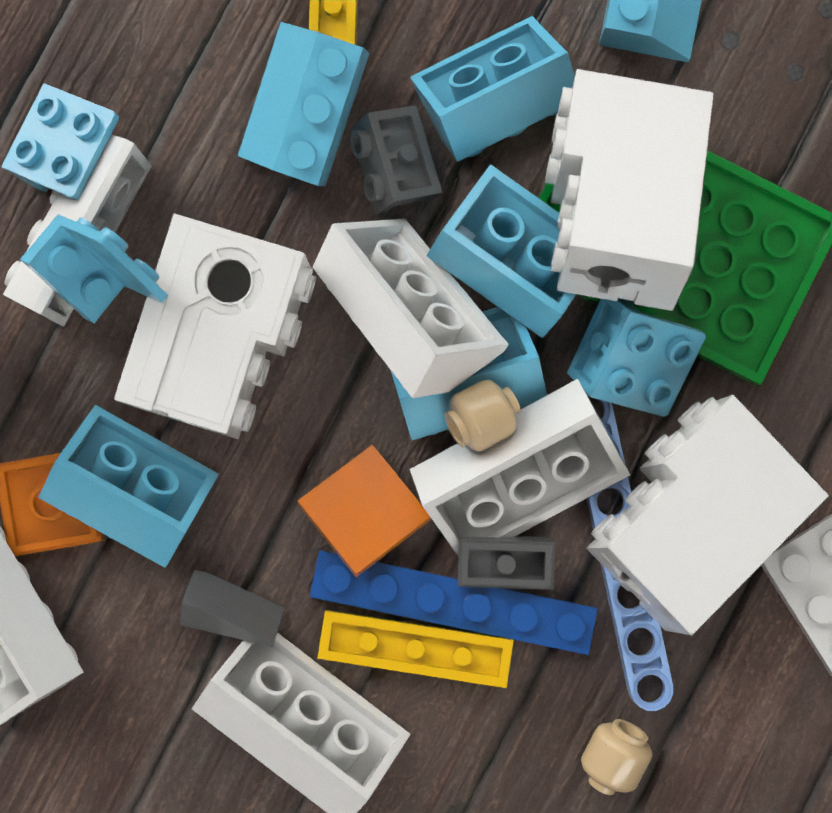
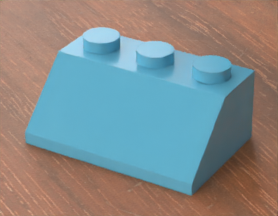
(651, 27)
(495, 87)
(303, 103)
(504, 250)
(515, 368)
(128, 485)

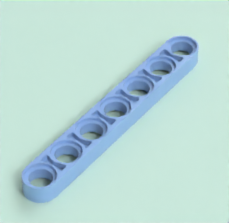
(628, 619)

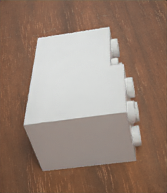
(627, 187)
(210, 336)
(708, 518)

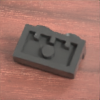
(394, 158)

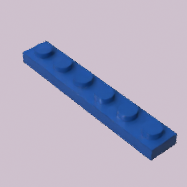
(443, 602)

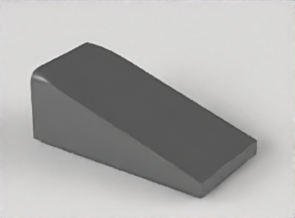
(507, 562)
(229, 610)

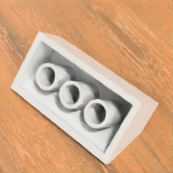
(102, 203)
(407, 305)
(539, 471)
(32, 649)
(302, 724)

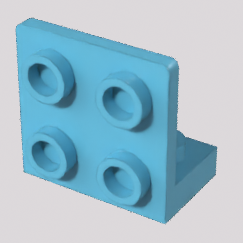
(60, 142)
(88, 266)
(634, 357)

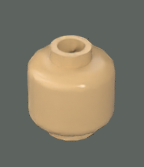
(482, 415)
(616, 757)

